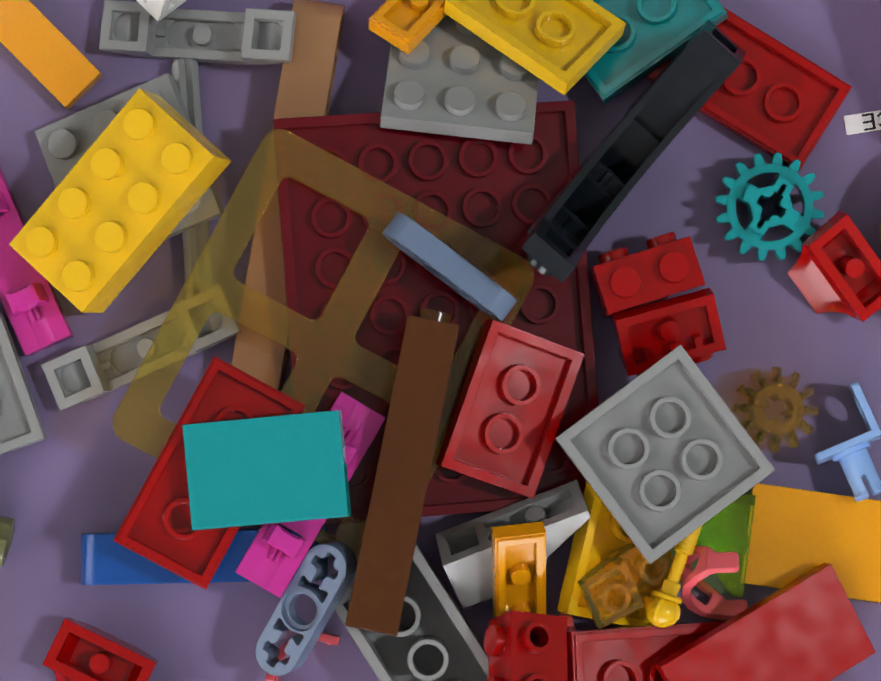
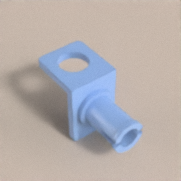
(854, 454)

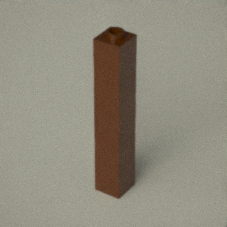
(403, 473)

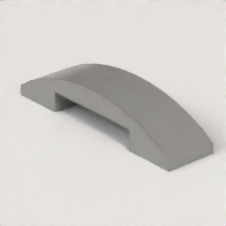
(201, 35)
(115, 360)

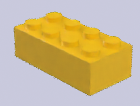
(119, 202)

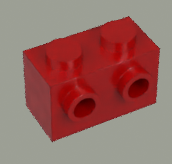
(647, 276)
(526, 647)

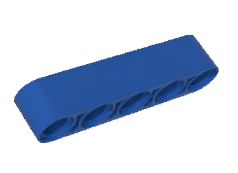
(113, 564)

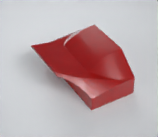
(839, 270)
(92, 654)

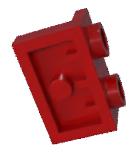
(659, 327)

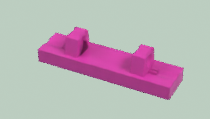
(23, 290)
(278, 553)

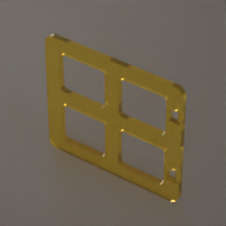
(321, 346)

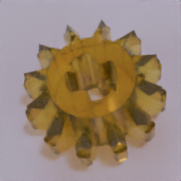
(776, 391)

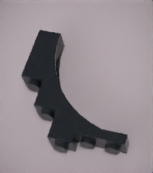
(621, 159)

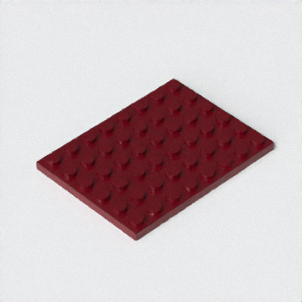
(483, 186)

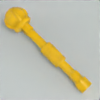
(663, 607)

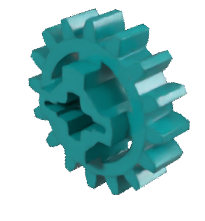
(748, 195)

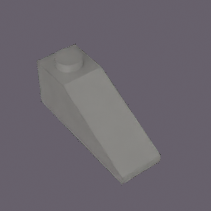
(468, 546)

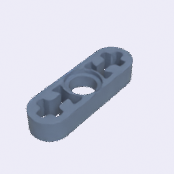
(449, 267)
(325, 597)

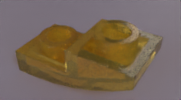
(620, 582)

